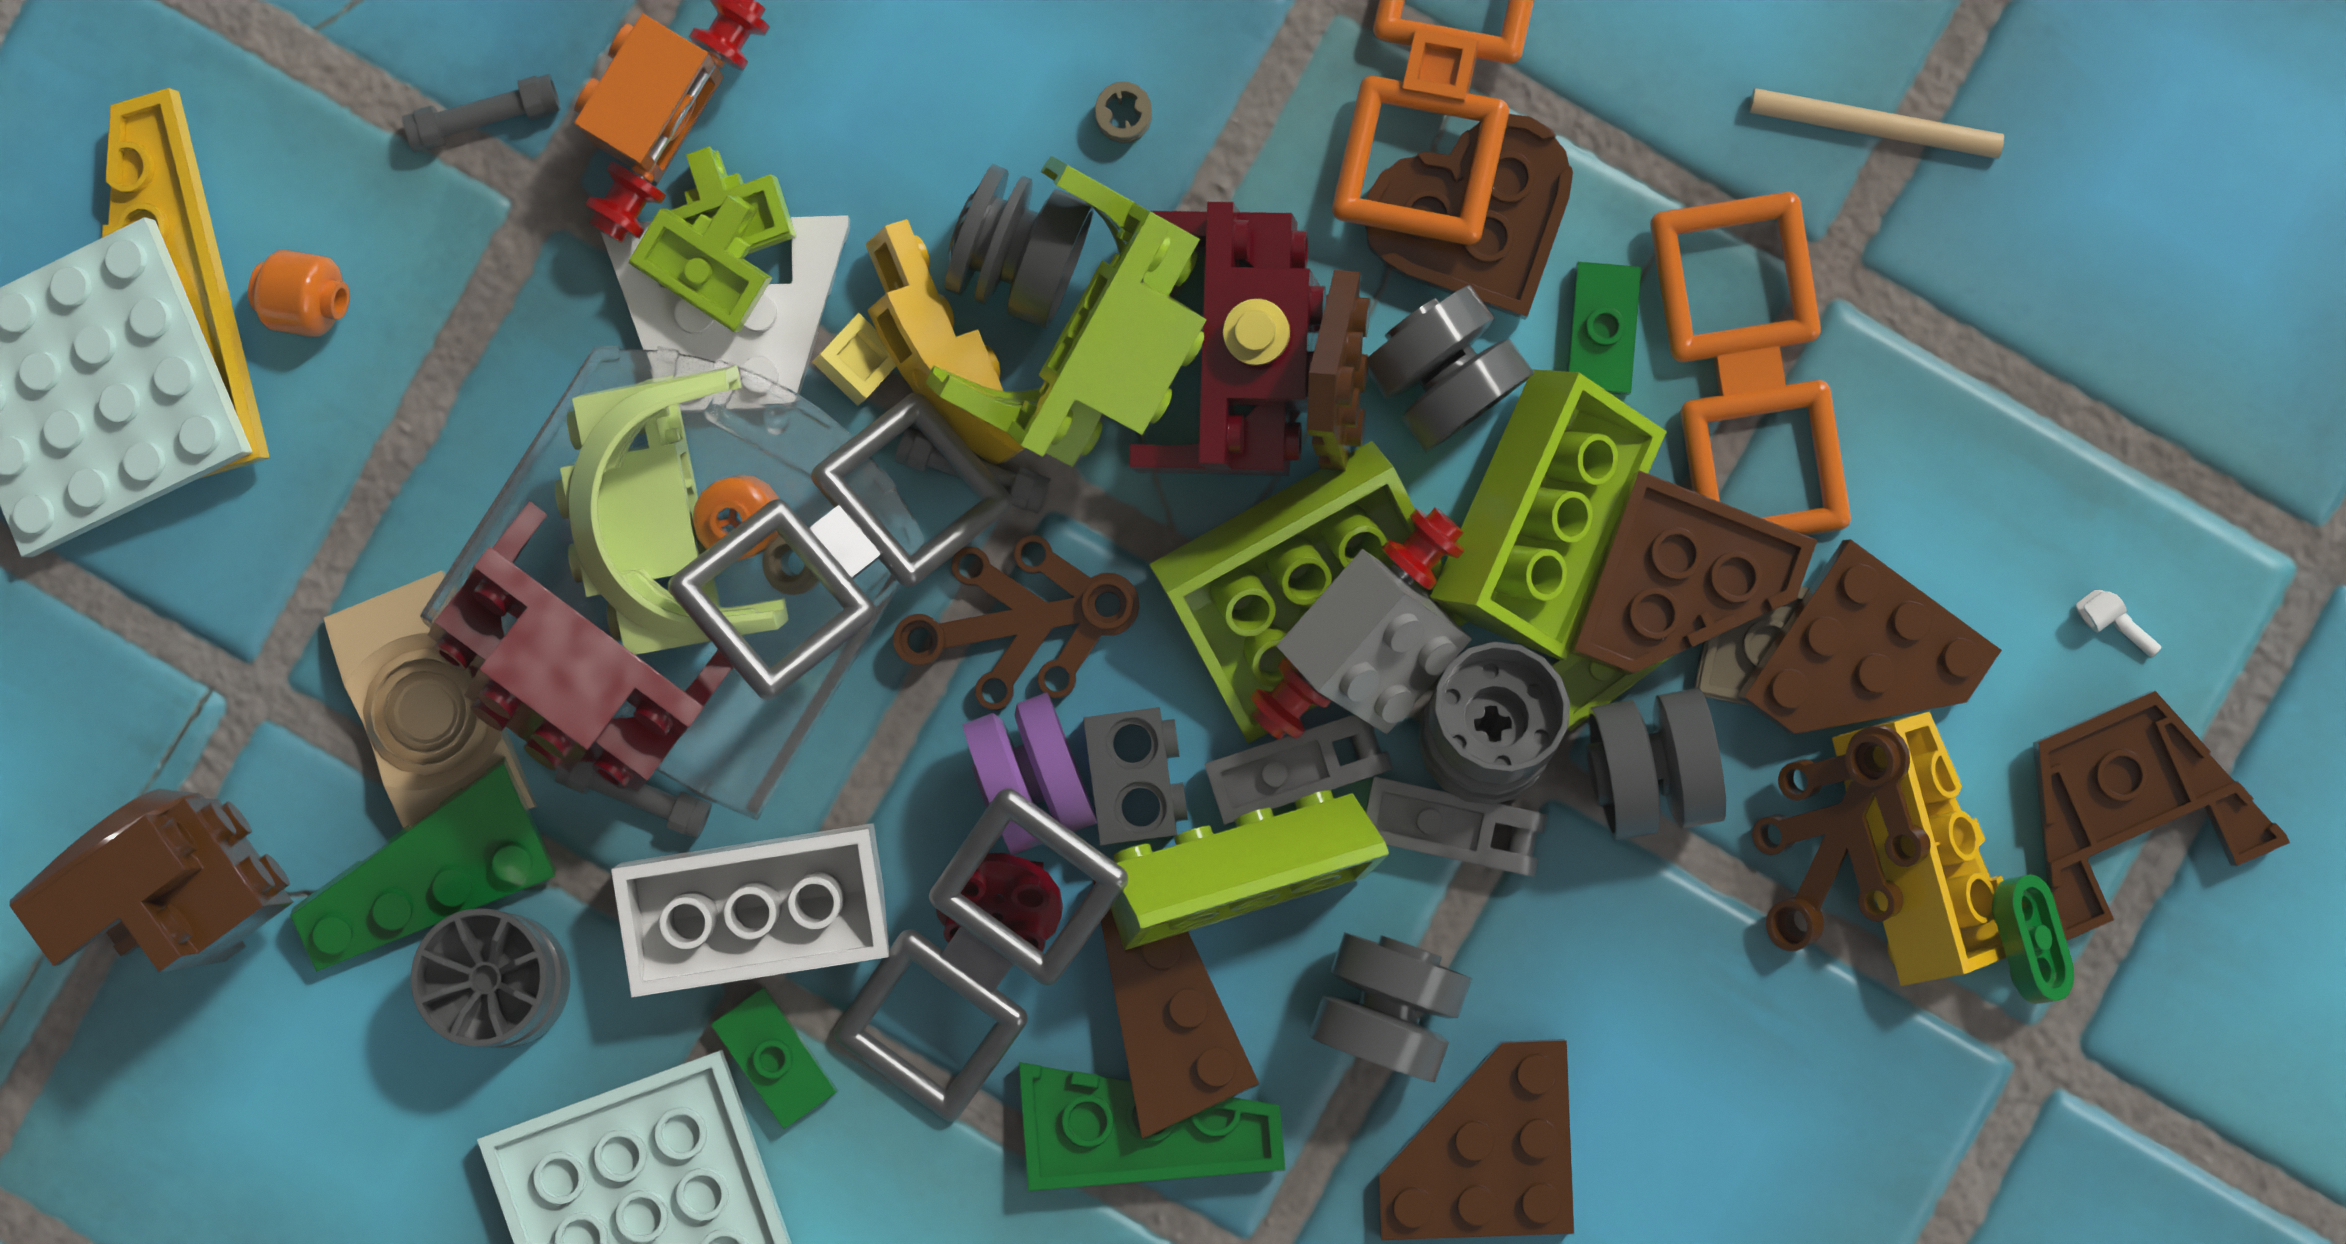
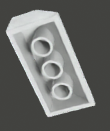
(751, 910)

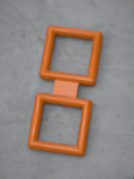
(1438, 83)
(1750, 357)

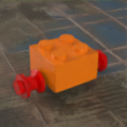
(653, 101)

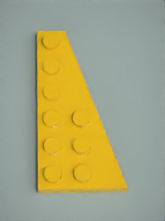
(159, 179)

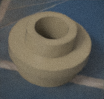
(779, 574)

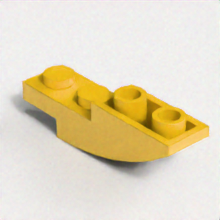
(919, 333)

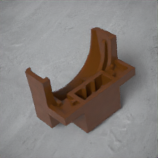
(157, 877)

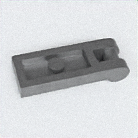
(1294, 768)
(1451, 827)

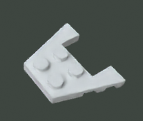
(779, 330)

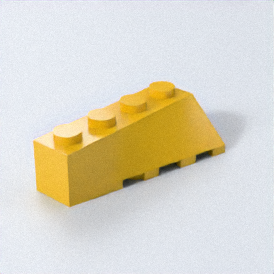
(1948, 895)

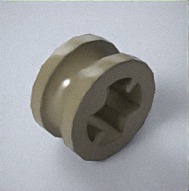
(1105, 117)

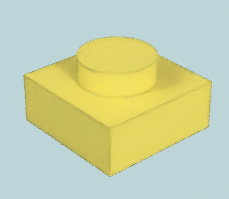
(855, 360)

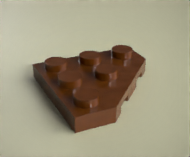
(1339, 373)
(1683, 575)
(1865, 651)
(1489, 1155)

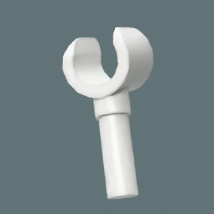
(2104, 608)

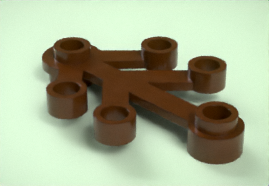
(1029, 619)
(1845, 831)

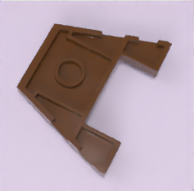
(2123, 779)

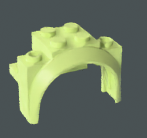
(637, 510)

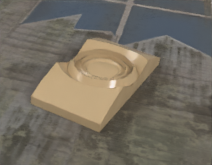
(414, 702)

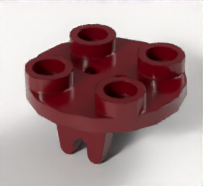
(1014, 894)

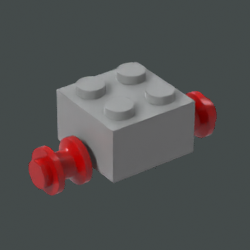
(1370, 636)

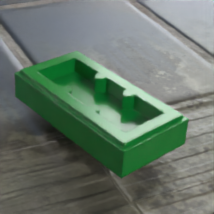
(1604, 324)
(774, 1057)

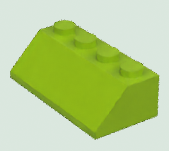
(1547, 511)
(1244, 867)

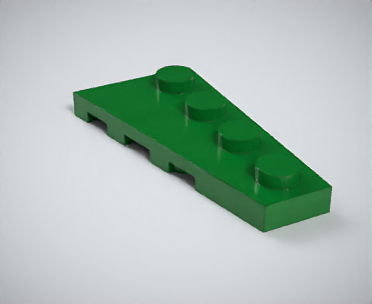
(450, 861)
(1089, 1135)

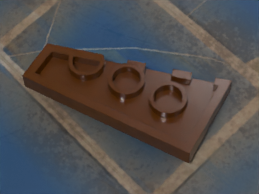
(1173, 1030)

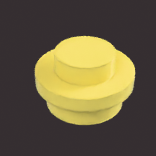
(1256, 332)

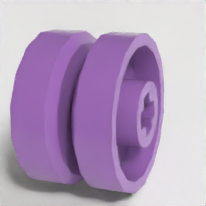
(1037, 769)

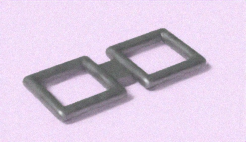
(839, 546)
(980, 954)

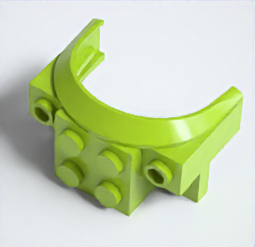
(1115, 347)

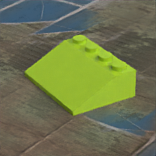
(1268, 565)

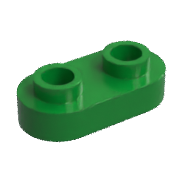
(2033, 939)

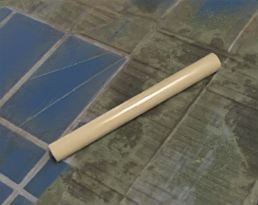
(1876, 123)

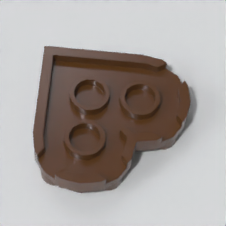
(1519, 226)

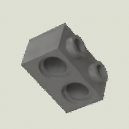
(1116, 778)

